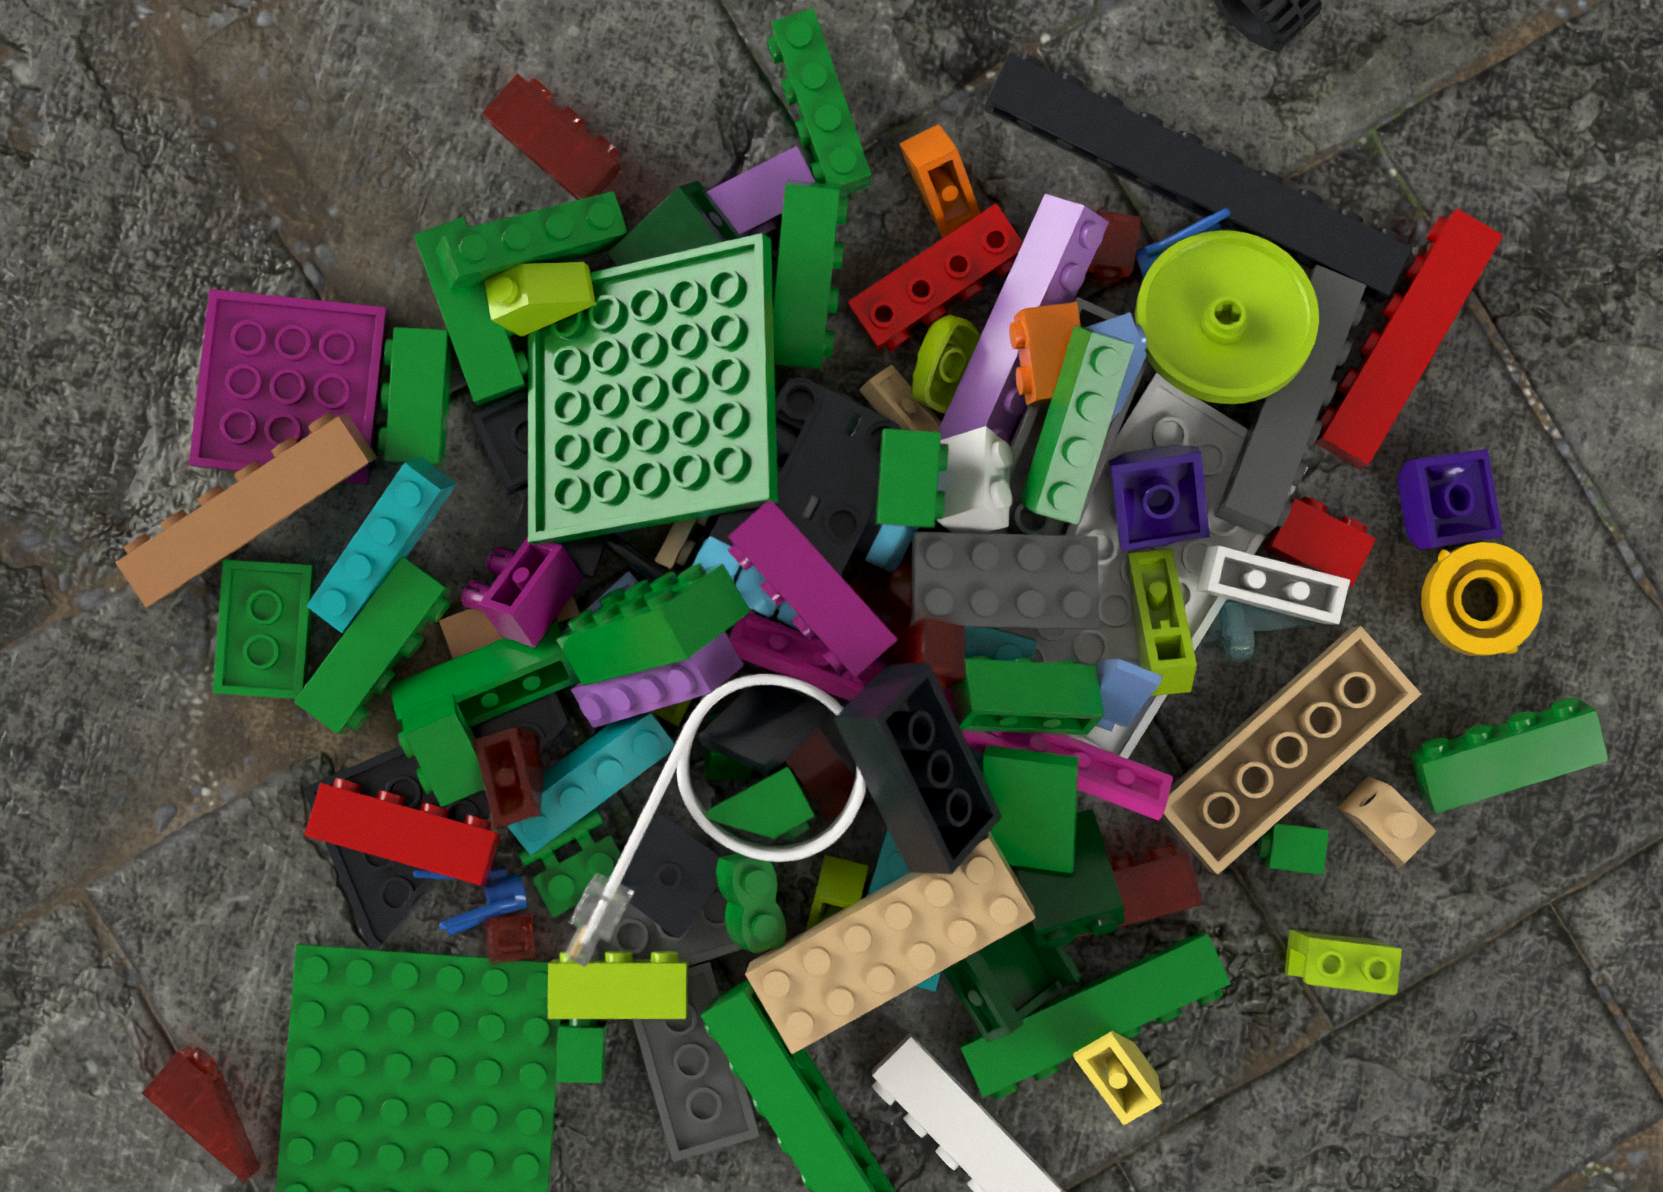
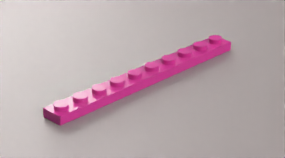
(1100, 771)

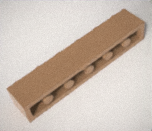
(246, 509)

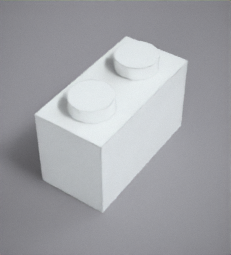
(976, 482)

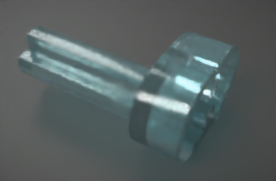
(1242, 620)

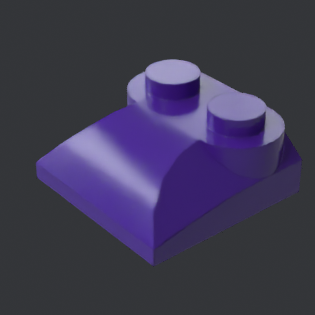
(1159, 496)
(1449, 499)

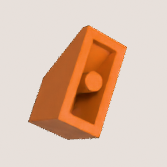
(940, 178)

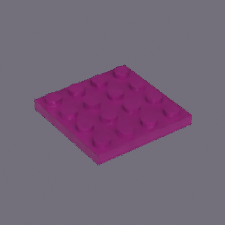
(277, 369)

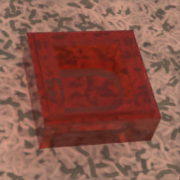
(509, 938)

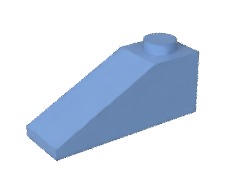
(1123, 691)

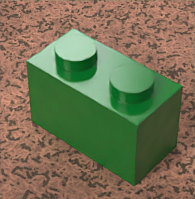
(909, 478)
(444, 749)

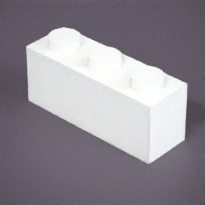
(1273, 585)

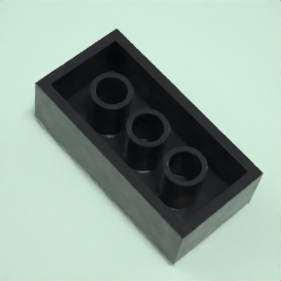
(918, 768)

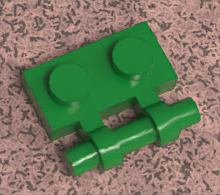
(567, 880)

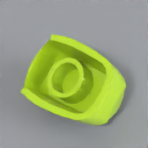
(943, 361)

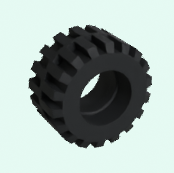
(1270, 22)

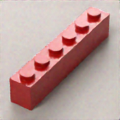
(1408, 337)

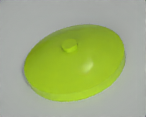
(1227, 316)

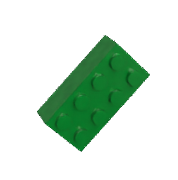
(652, 623)

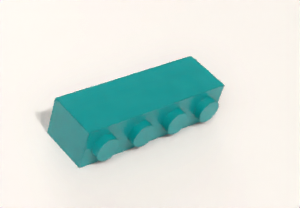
(381, 540)
(593, 775)

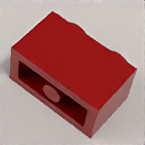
(1321, 541)

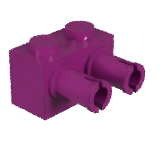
(528, 592)

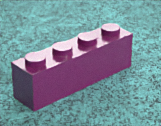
(812, 589)

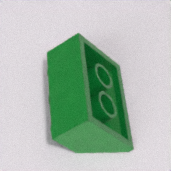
(768, 807)

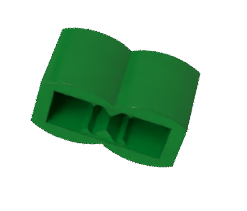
(751, 911)

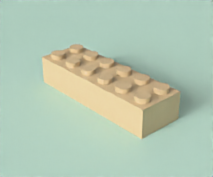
(1286, 749)
(887, 944)

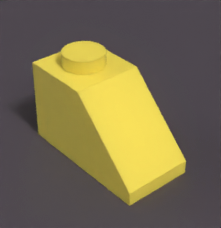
(1121, 1075)

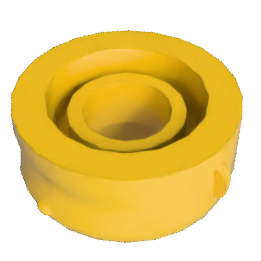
(1516, 592)

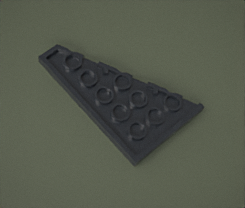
(385, 889)

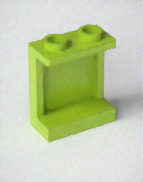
(1343, 962)

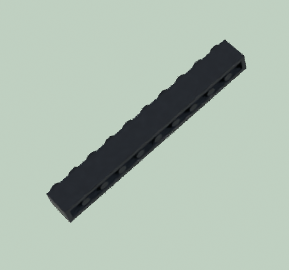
(1193, 175)

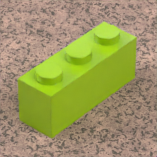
(619, 987)

